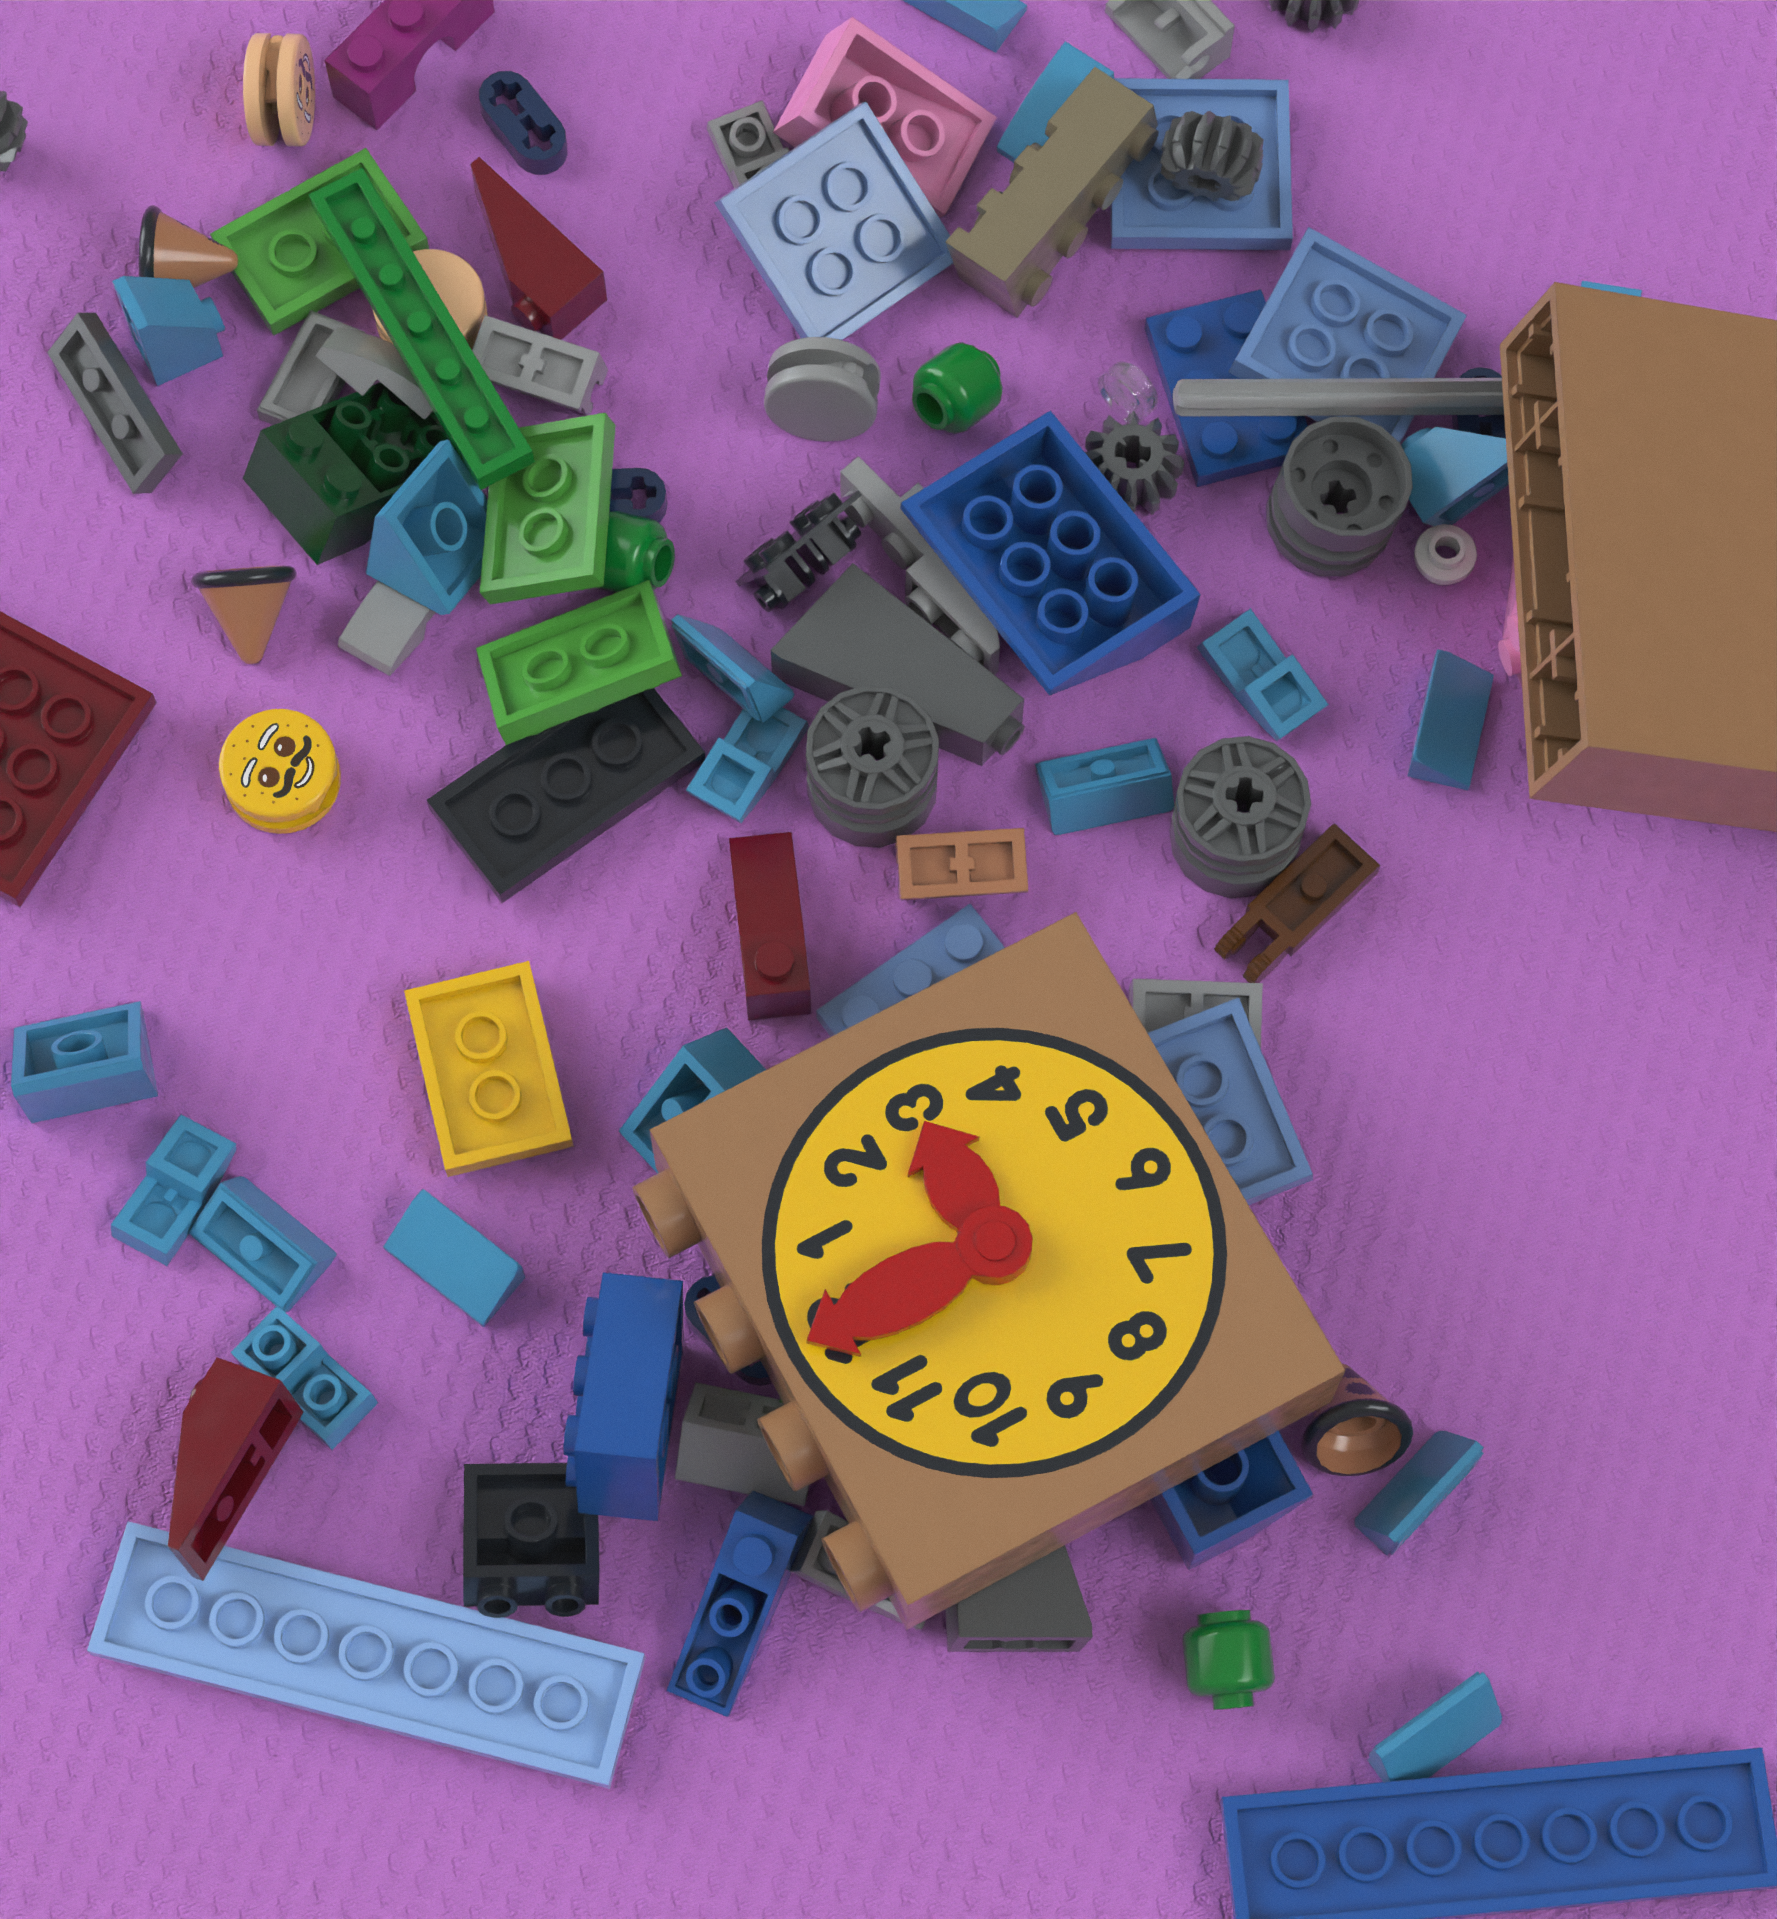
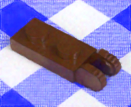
(1301, 900)

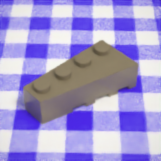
(1054, 193)

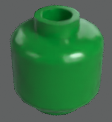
(957, 388)
(636, 552)
(1228, 1658)

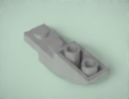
(929, 584)

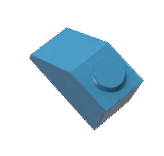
(170, 324)
(1453, 472)
(692, 1077)

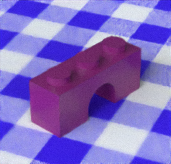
(379, 59)

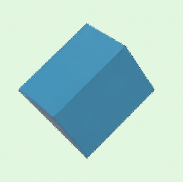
(431, 533)
(82, 1063)

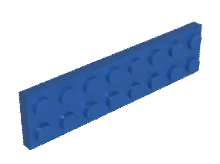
(1505, 1840)

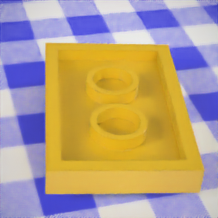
(488, 1069)

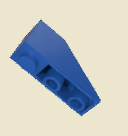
(739, 1601)

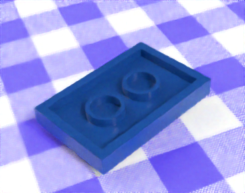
(1203, 345)

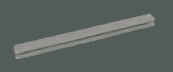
(1338, 397)

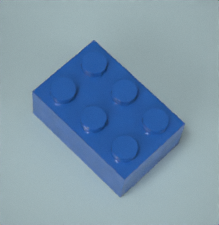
(625, 1396)

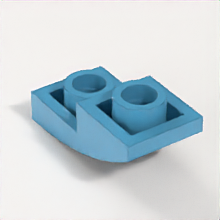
(321, 1386)

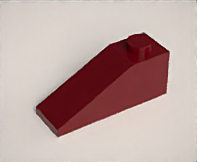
(544, 272)
(770, 926)
(225, 1450)

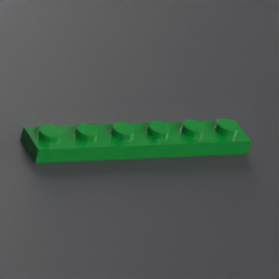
(421, 329)

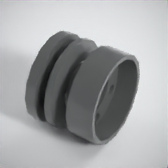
(1354, 471)
(868, 798)
(1230, 849)

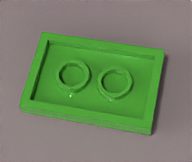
(287, 254)
(553, 516)
(578, 662)

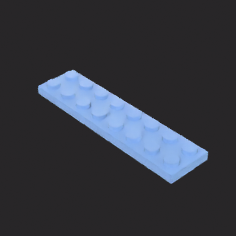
(371, 1656)

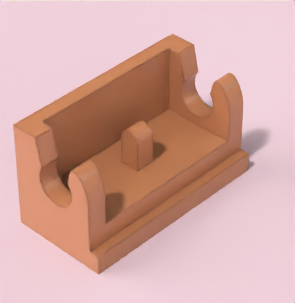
(961, 864)

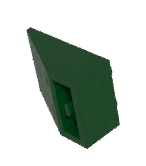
(339, 467)

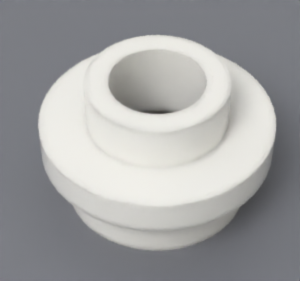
(1443, 570)

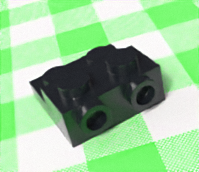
(527, 1541)

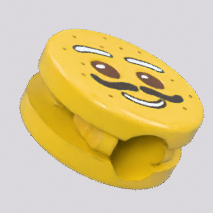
(280, 771)

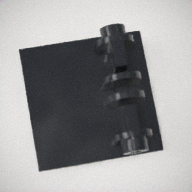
(818, 538)

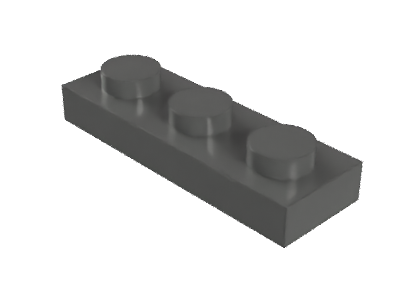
(114, 403)

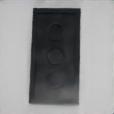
(563, 788)

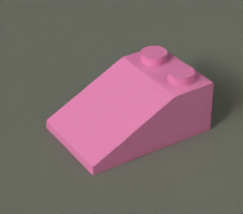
(923, 115)

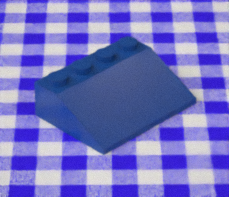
(1054, 557)

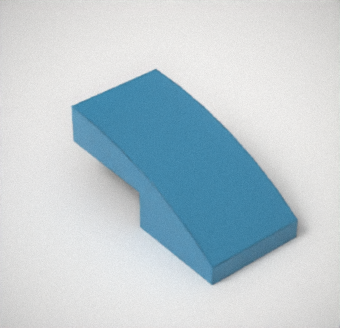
(1046, 96)
(1261, 677)
(747, 762)
(174, 1191)

